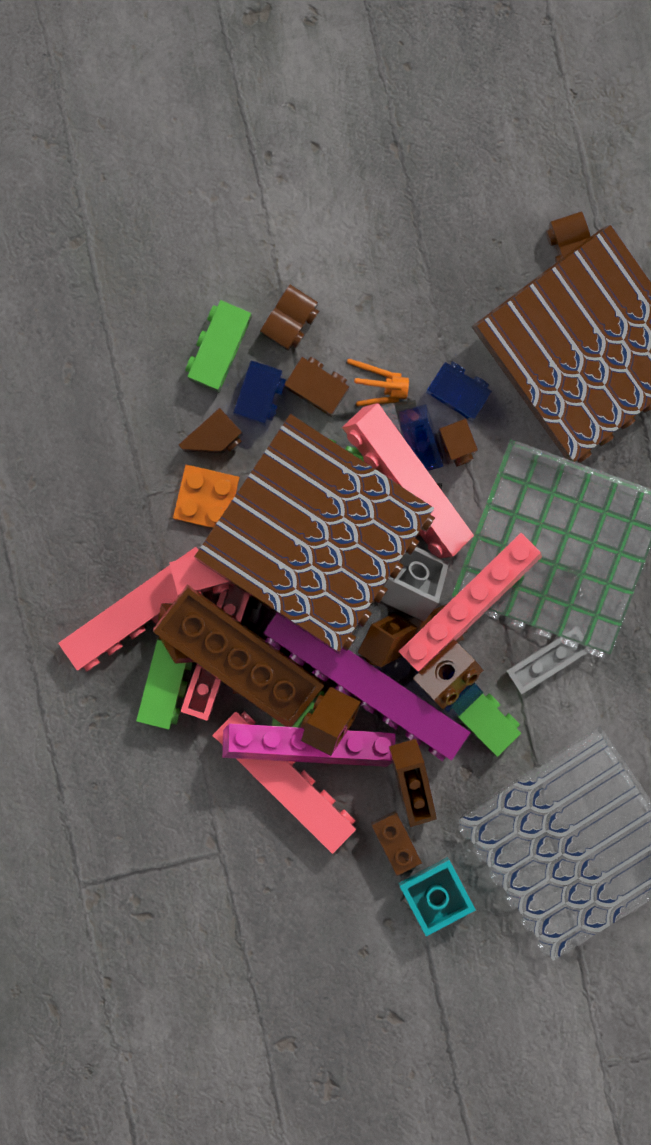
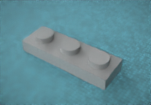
(544, 664)

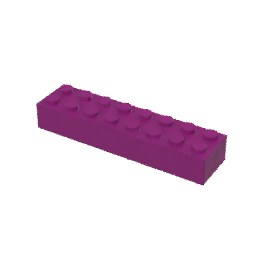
(372, 687)

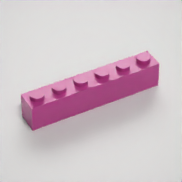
(285, 744)

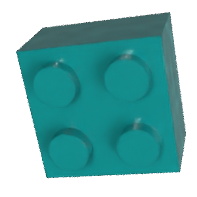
(436, 896)

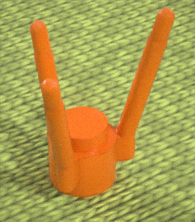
(395, 387)

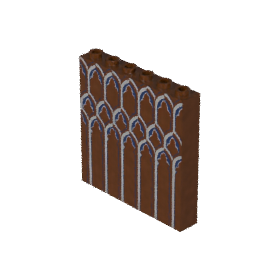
(578, 344)
(315, 534)

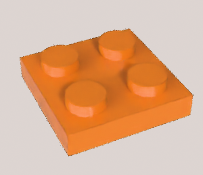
(204, 495)

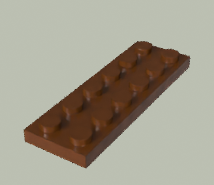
(238, 657)

